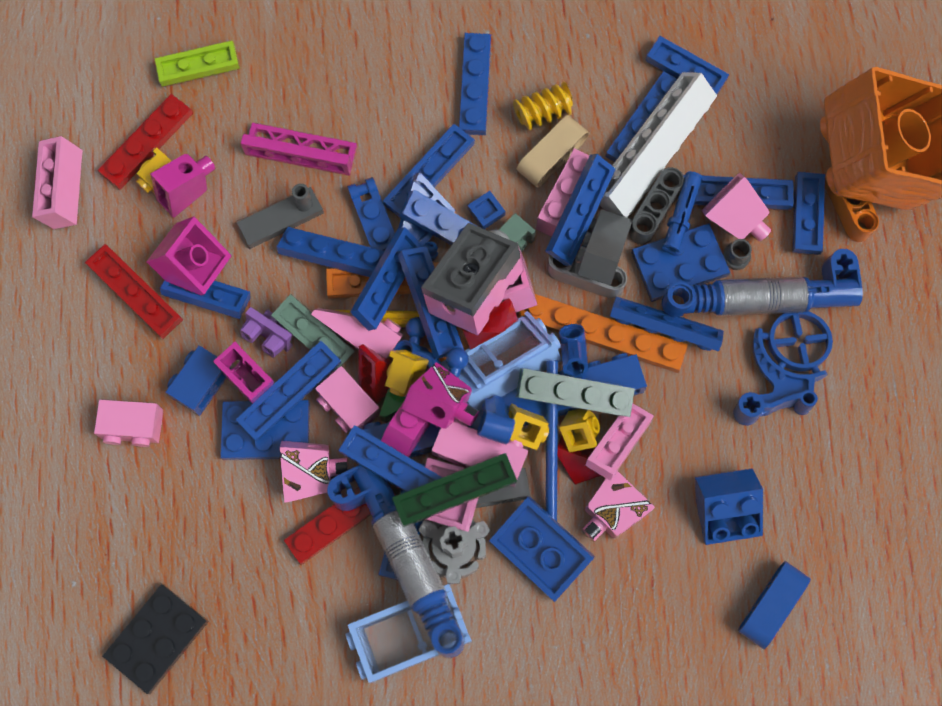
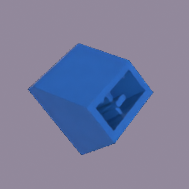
(729, 506)

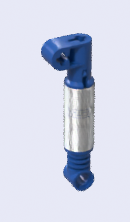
(772, 294)
(407, 553)

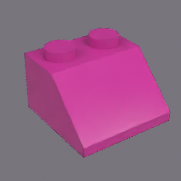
(189, 257)

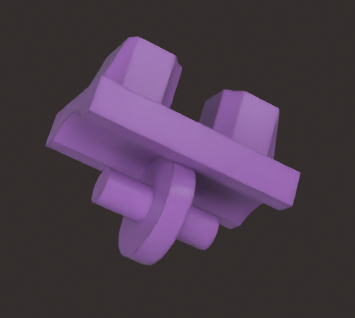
(277, 335)

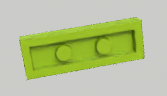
(197, 63)

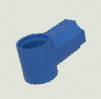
(573, 350)
(495, 421)

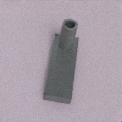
(276, 218)

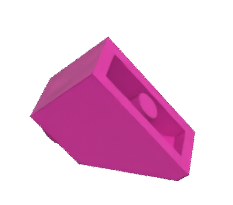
(404, 431)

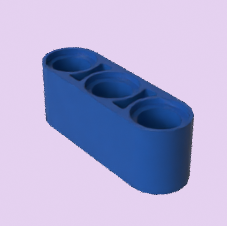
(774, 605)

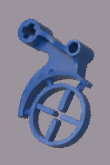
(788, 387)

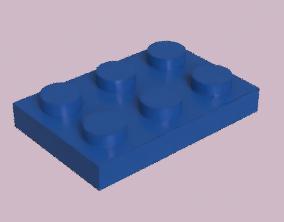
(695, 264)
(239, 445)
(542, 548)

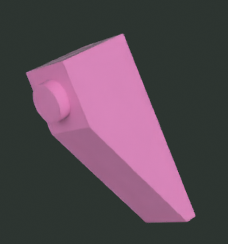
(346, 325)

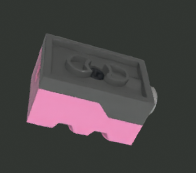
(472, 277)

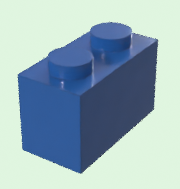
(196, 381)

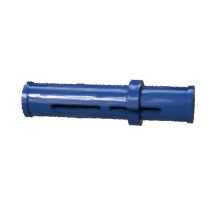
(678, 223)

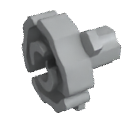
(454, 557)

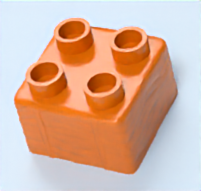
(885, 139)

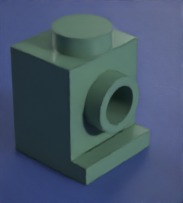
(519, 231)

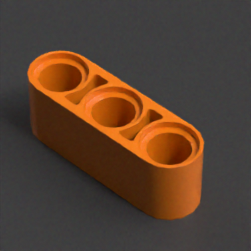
(852, 214)

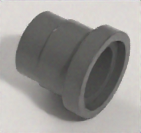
(736, 262)

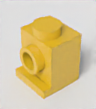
(150, 166)
(404, 371)
(585, 428)
(534, 433)

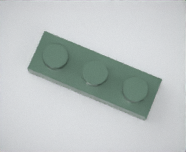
(310, 330)

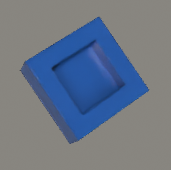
(486, 210)

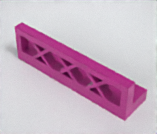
(299, 153)

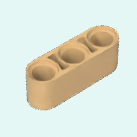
(552, 151)

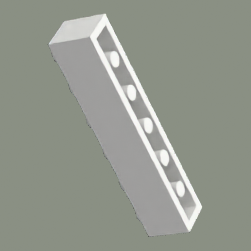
(657, 142)

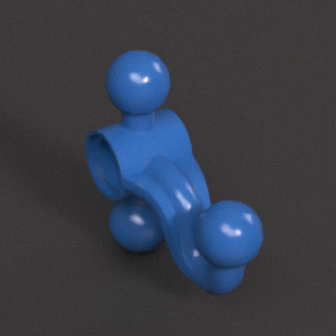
(456, 358)

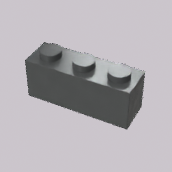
(603, 246)

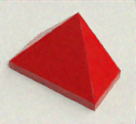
(499, 320)
(372, 373)
(575, 463)

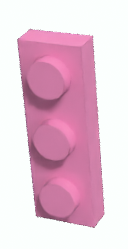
(619, 442)

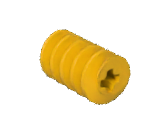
(544, 105)

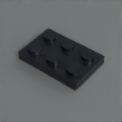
(155, 639)

